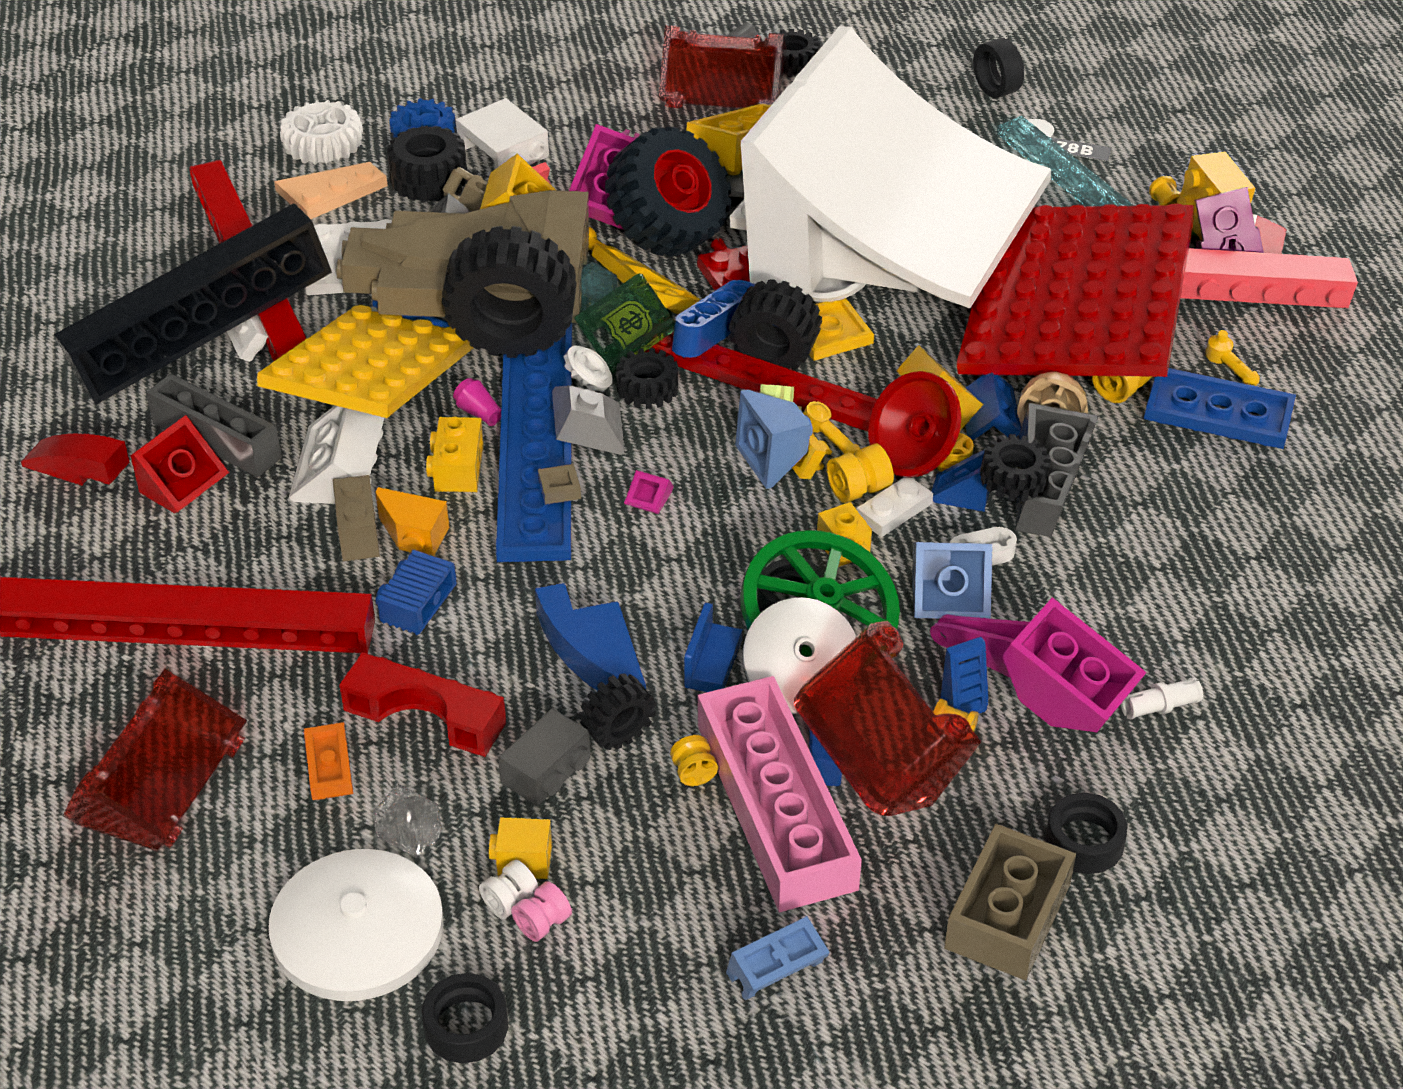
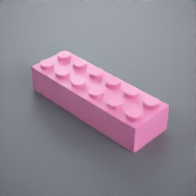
(778, 794)

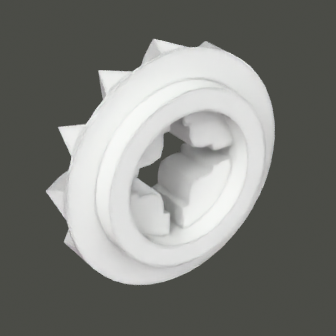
(588, 368)

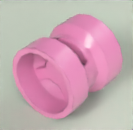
(539, 913)

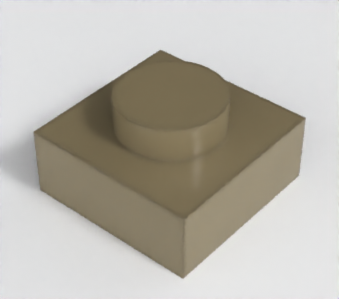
(559, 484)

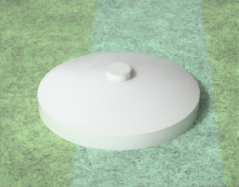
(356, 924)

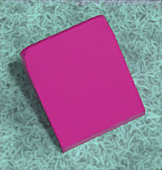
(648, 492)

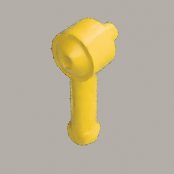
(1220, 351)
(819, 416)

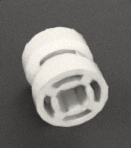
(508, 889)

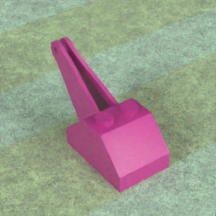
(593, 170)
(1054, 663)

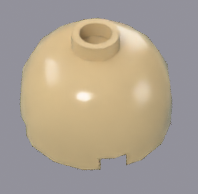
(1052, 390)

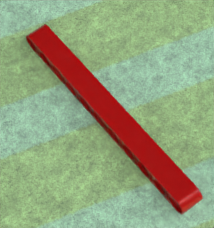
(228, 219)

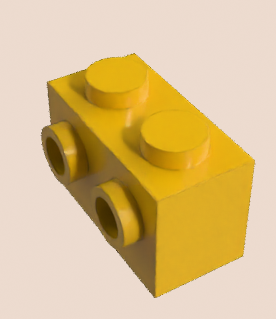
(456, 454)

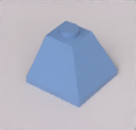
(771, 435)
(951, 579)

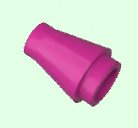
(476, 400)

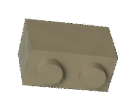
(356, 518)

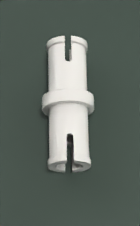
(1162, 698)

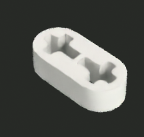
(1001, 538)

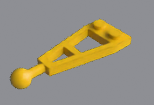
(625, 267)

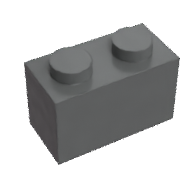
(545, 757)

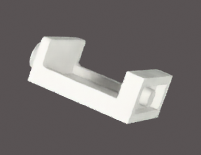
(503, 132)

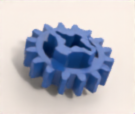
(421, 114)

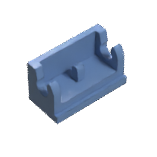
(776, 956)

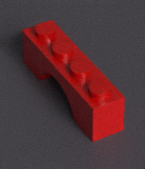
(382, 687)

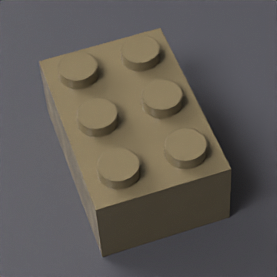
(1010, 901)

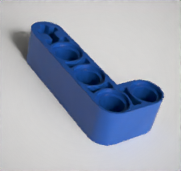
(707, 320)

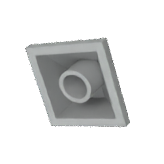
(588, 419)

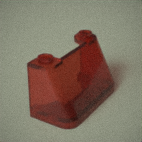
(720, 69)
(881, 727)
(157, 765)

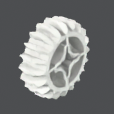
(321, 132)

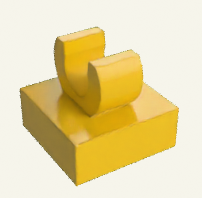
(812, 459)

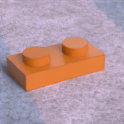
(328, 761)

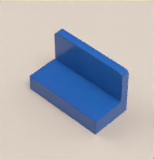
(998, 407)
(710, 653)

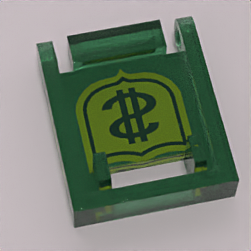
(631, 317)

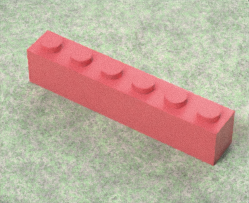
(1268, 278)

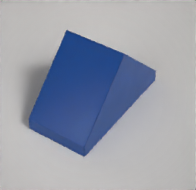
(962, 485)

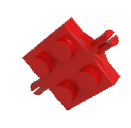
(724, 264)

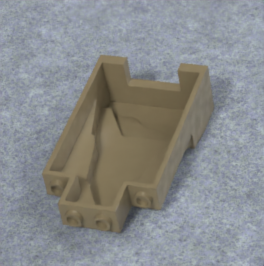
(410, 258)

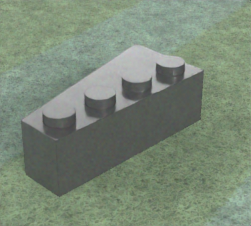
(1066, 440)

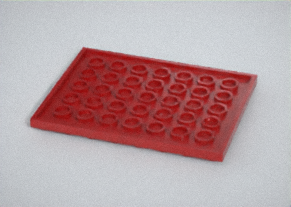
(1083, 294)

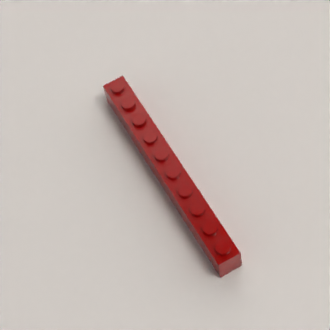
(186, 615)

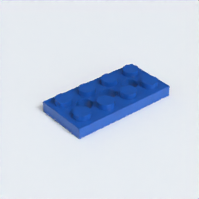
(1230, 422)

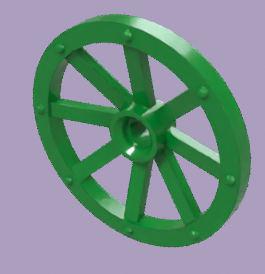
(837, 546)

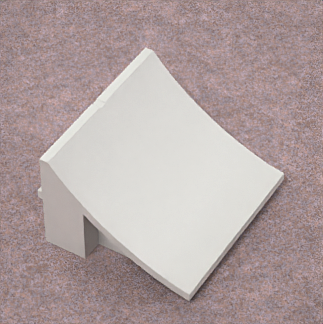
(876, 184)

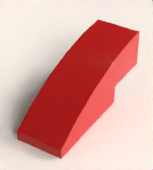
(78, 457)

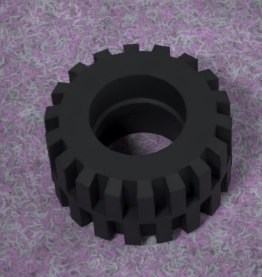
(424, 160)
(784, 308)

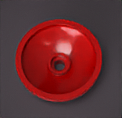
(903, 417)

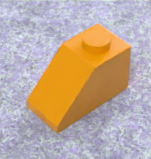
(413, 520)

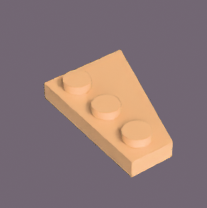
(332, 188)

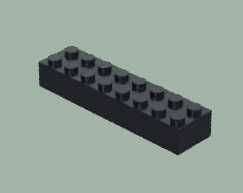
(194, 303)

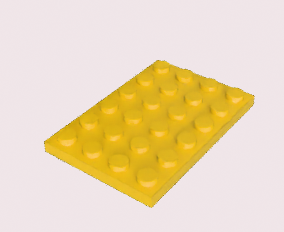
(366, 361)

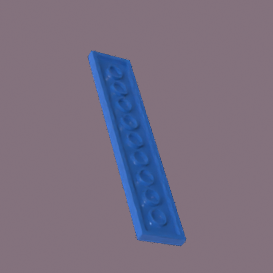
(528, 443)

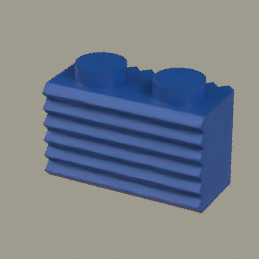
(415, 591)

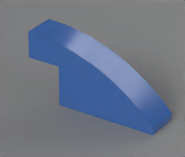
(587, 639)

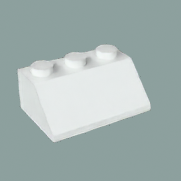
(335, 447)

